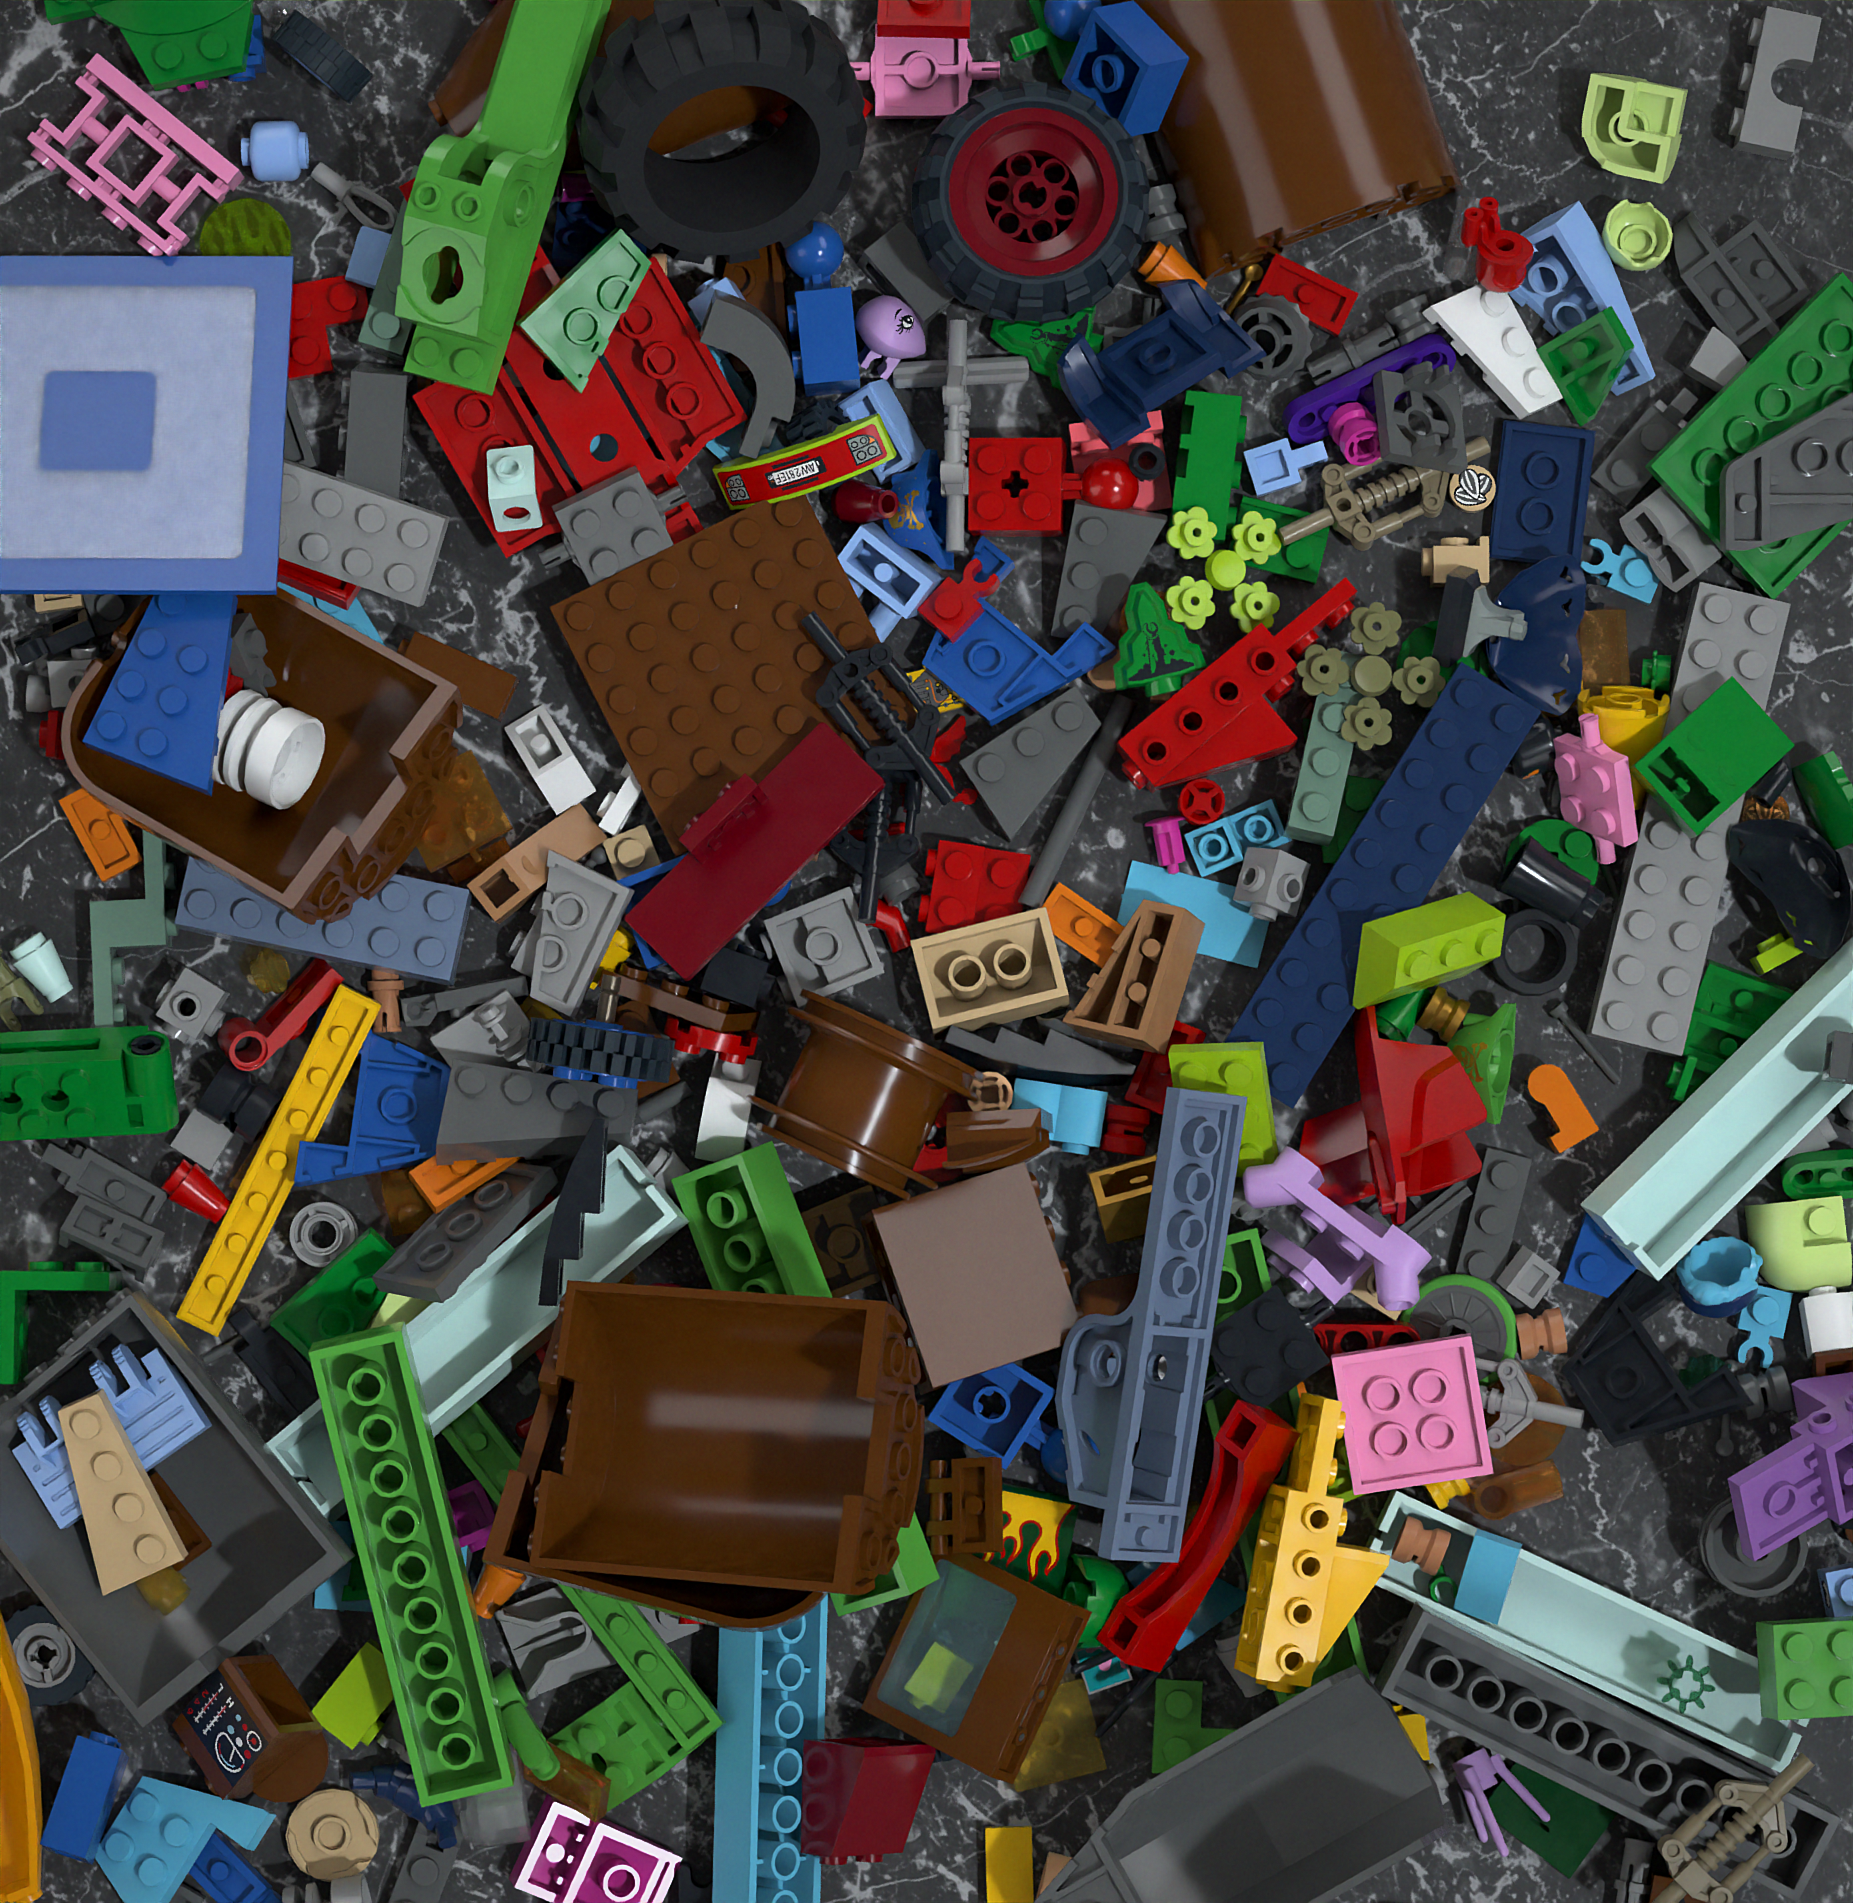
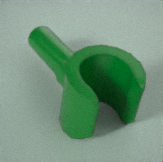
(1439, 1577)

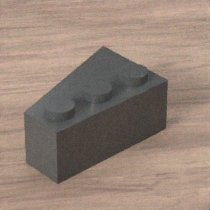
(1029, 759)

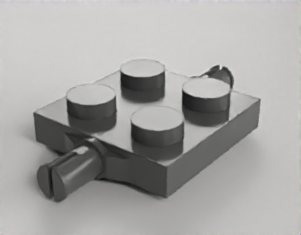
(612, 525)

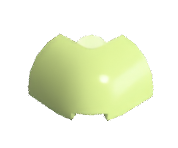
(1633, 125)
(1801, 1243)

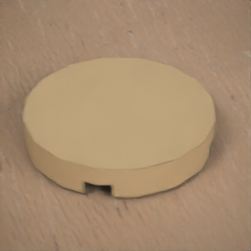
(332, 1834)

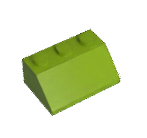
(1426, 947)

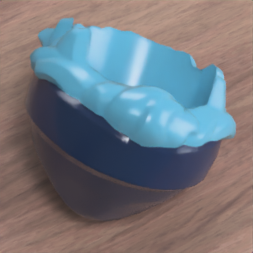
(1719, 1277)

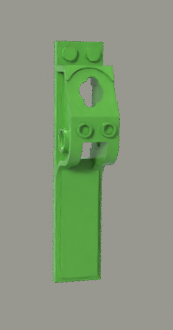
(491, 196)

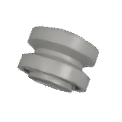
(302, 1229)

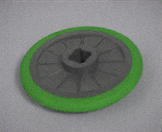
(1469, 1306)

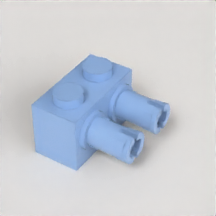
(890, 573)

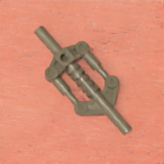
(1345, 510)
(1760, 1806)

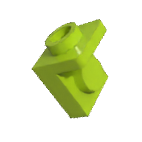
(1775, 951)

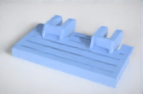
(154, 1412)

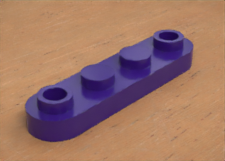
(1309, 414)

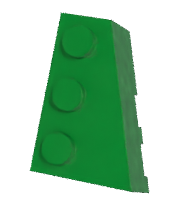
(1206, 458)

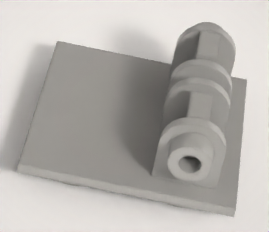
(490, 1036)

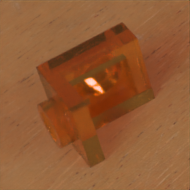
(403, 1202)

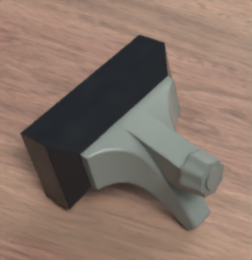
(1470, 617)

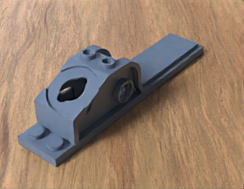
(1168, 1317)

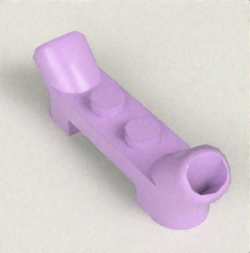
(1394, 1256)

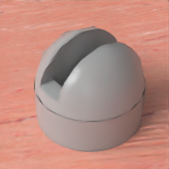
(38, 694)

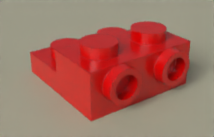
(971, 885)

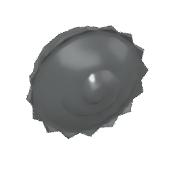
(1281, 333)

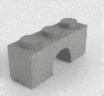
(1779, 42)

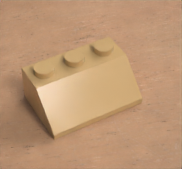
(990, 973)

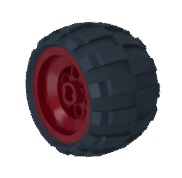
(1015, 273)

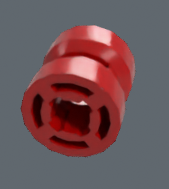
(1125, 1119)

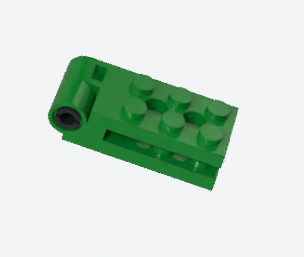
(86, 1083)

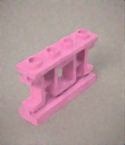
(156, 132)

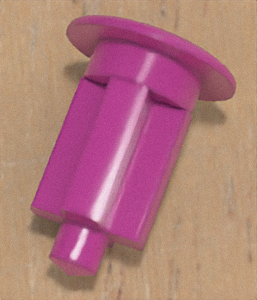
(1168, 842)

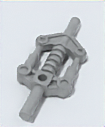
(954, 466)
(1519, 1403)

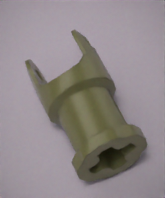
(9, 989)

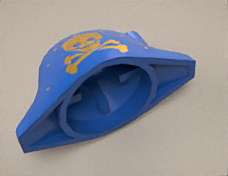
(921, 511)

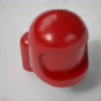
(1500, 253)

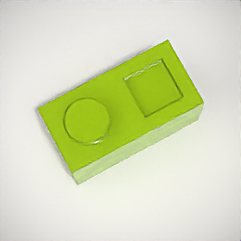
(357, 1698)

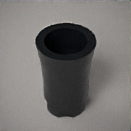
(1550, 885)

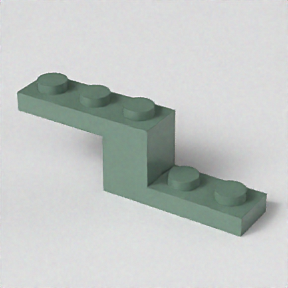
(128, 926)

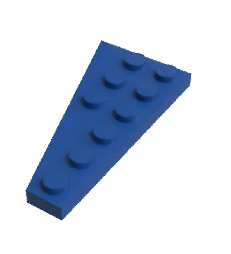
(170, 690)

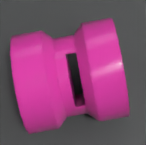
(1356, 433)

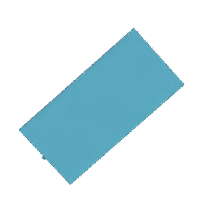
(1228, 927)

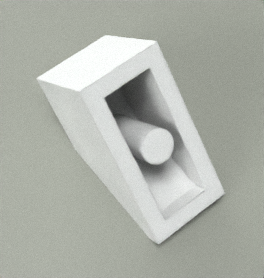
(550, 759)

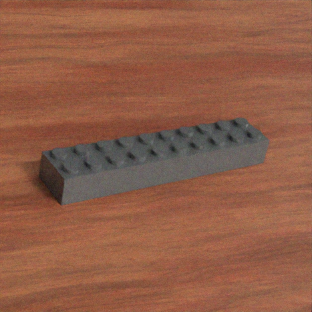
(1588, 1741)

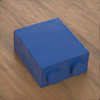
(85, 1797)

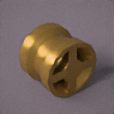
(1443, 1014)

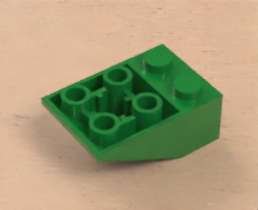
(1711, 758)

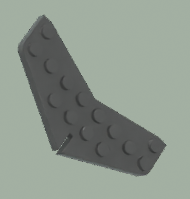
(1790, 481)

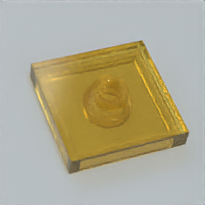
(1064, 1741)

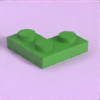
(1178, 1723)

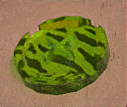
(245, 229)

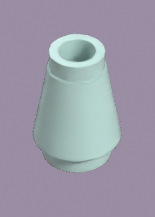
(41, 965)

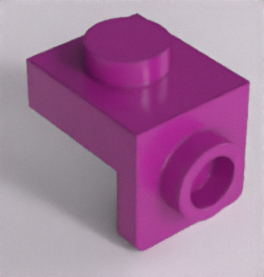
(472, 1514)

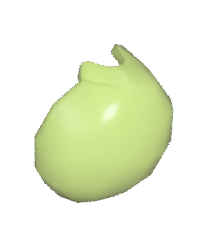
(1636, 236)

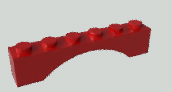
(1244, 1465)

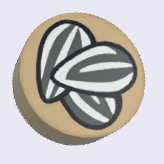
(1472, 489)

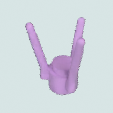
(1474, 1776)

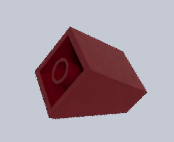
(860, 1796)

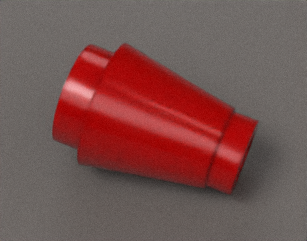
(196, 1191)

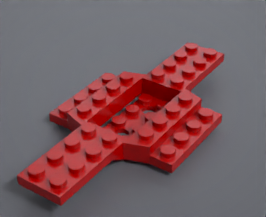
(658, 366)

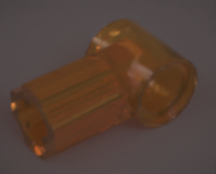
(1519, 1489)

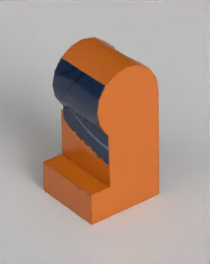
(1561, 1103)

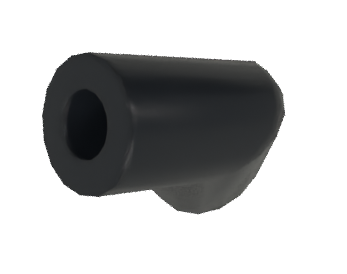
(1774, 783)

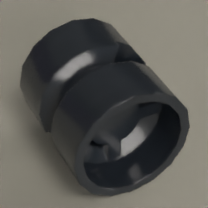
(240, 1103)

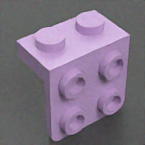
(1321, 1263)

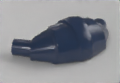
(397, 1785)

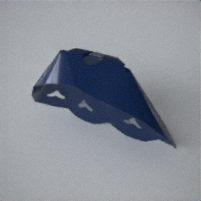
(1533, 665)

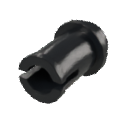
(1154, 454)

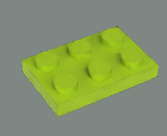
(1238, 1071)

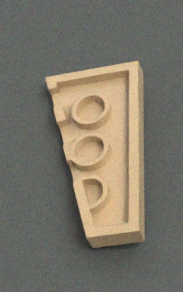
(118, 1502)

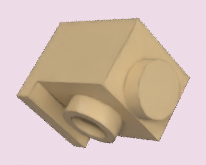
(1452, 553)

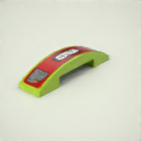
(807, 465)

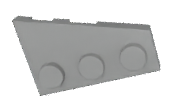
(576, 931)

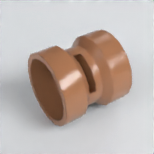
(1542, 1333)
(1421, 1545)

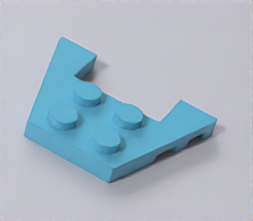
(164, 1834)

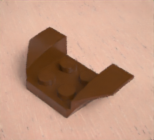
(995, 1139)

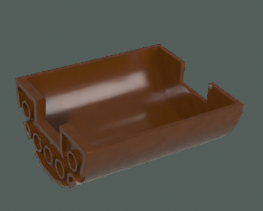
(1293, 123)
(731, 1438)

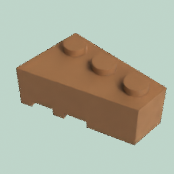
(1142, 981)

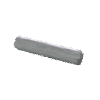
(980, 371)

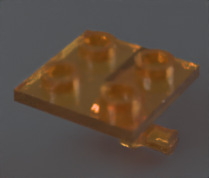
(464, 821)

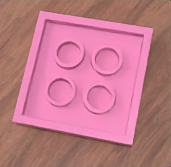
(1412, 1414)

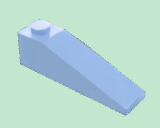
(1576, 280)

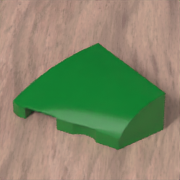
(1827, 798)

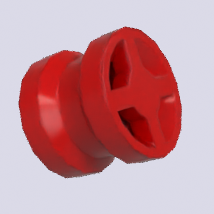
(1207, 797)

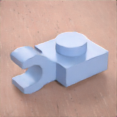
(1277, 466)

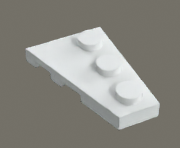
(1498, 342)

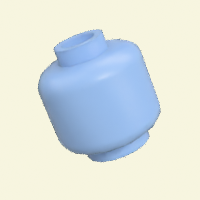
(275, 151)

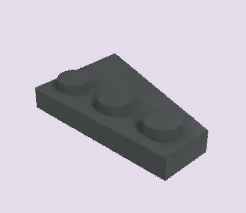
(1101, 563)

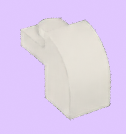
(726, 1110)

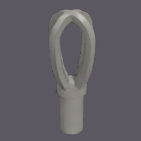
(346, 189)

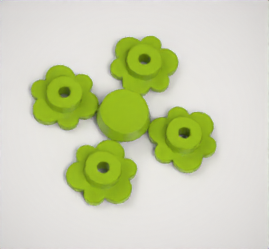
(1222, 569)

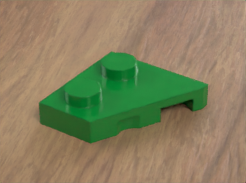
(1588, 362)

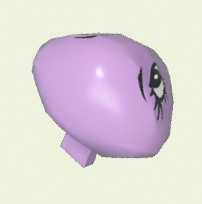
(890, 331)

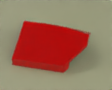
(1339, 1148)

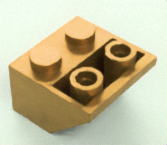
(1123, 1197)

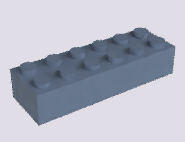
(403, 930)

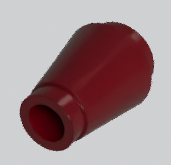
(862, 502)

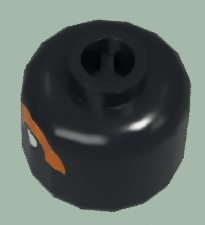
(1537, 751)

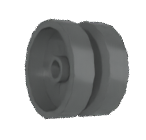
(1727, 1565)

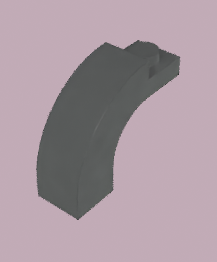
(753, 338)

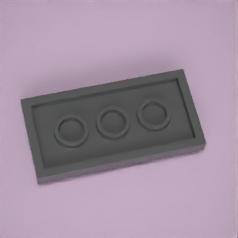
(464, 1234)

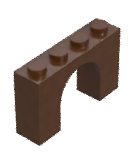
(480, 684)

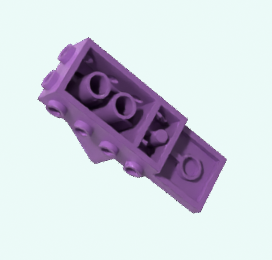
(1803, 1478)

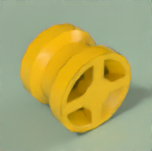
(1442, 1492)

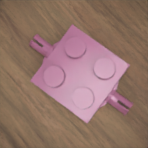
(921, 76)
(1596, 789)

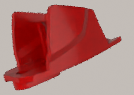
(1414, 1116)

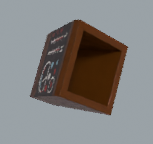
(245, 1724)

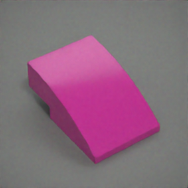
(590, 1861)

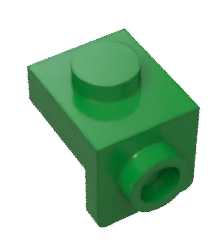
(1687, 1077)

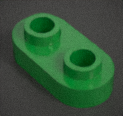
(1824, 1174)

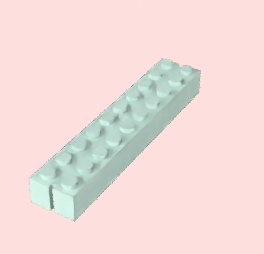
(1729, 1128)
(496, 1318)
(1599, 1638)

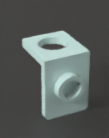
(513, 485)

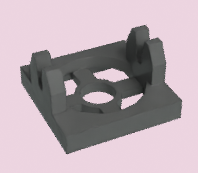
(1426, 449)

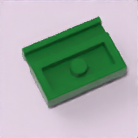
(1296, 560)

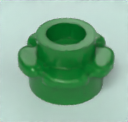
(1656, 672)

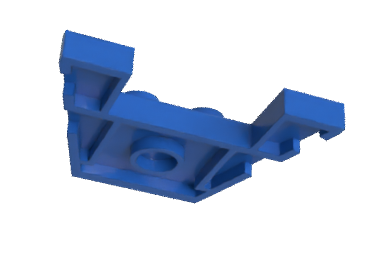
(1000, 667)
(393, 1115)

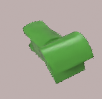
(523, 1729)

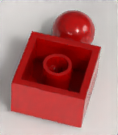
(1041, 507)

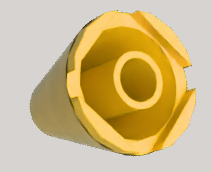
(1628, 723)

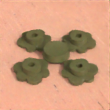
(1370, 676)

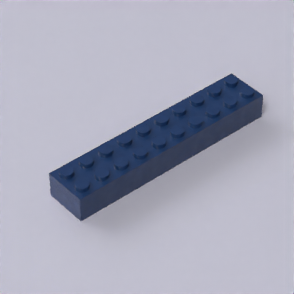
(1382, 872)

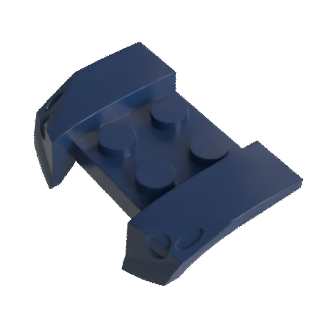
(1153, 362)

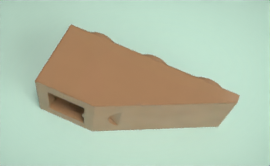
(524, 869)

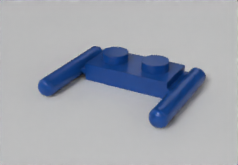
(229, 1875)

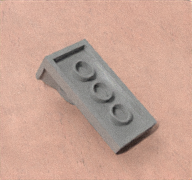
(558, 1645)

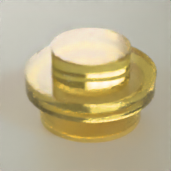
(270, 971)

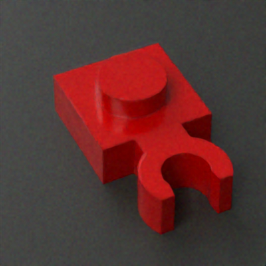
(954, 605)

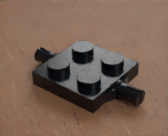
(1266, 1349)

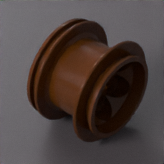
(864, 1095)

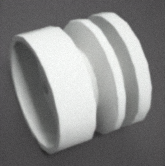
(267, 749)

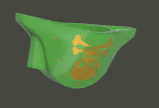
(1486, 1055)

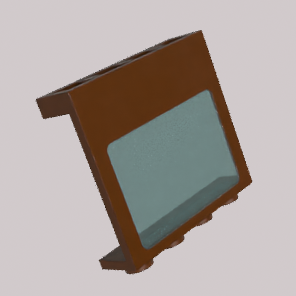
(976, 1663)

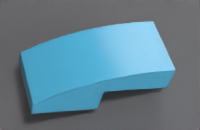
(1227, 839)
(1487, 1576)

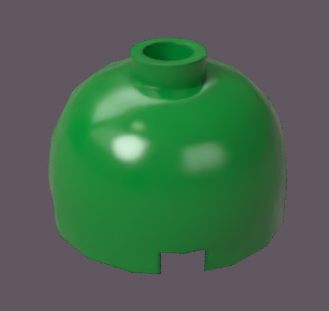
(1096, 1587)

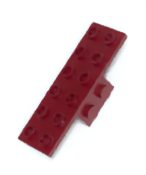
(752, 848)

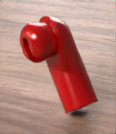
(892, 922)

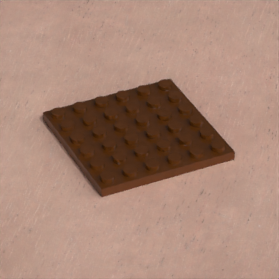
(709, 658)

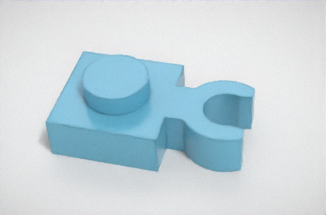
(1629, 572)
(1763, 1318)

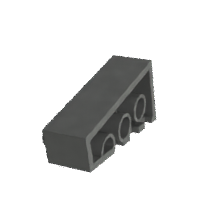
(376, 427)
(526, 1114)

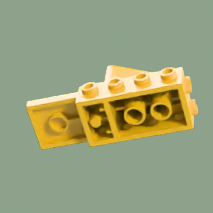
(1300, 1577)

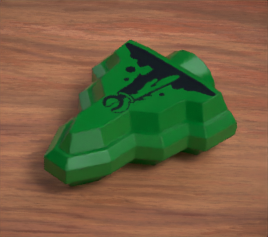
(1047, 341)
(1153, 648)

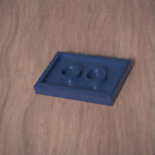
(1540, 492)

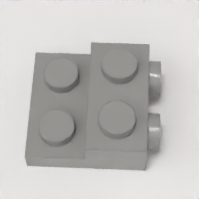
(821, 947)

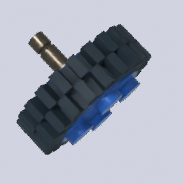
(600, 1046)

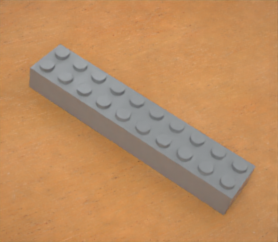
(1673, 880)

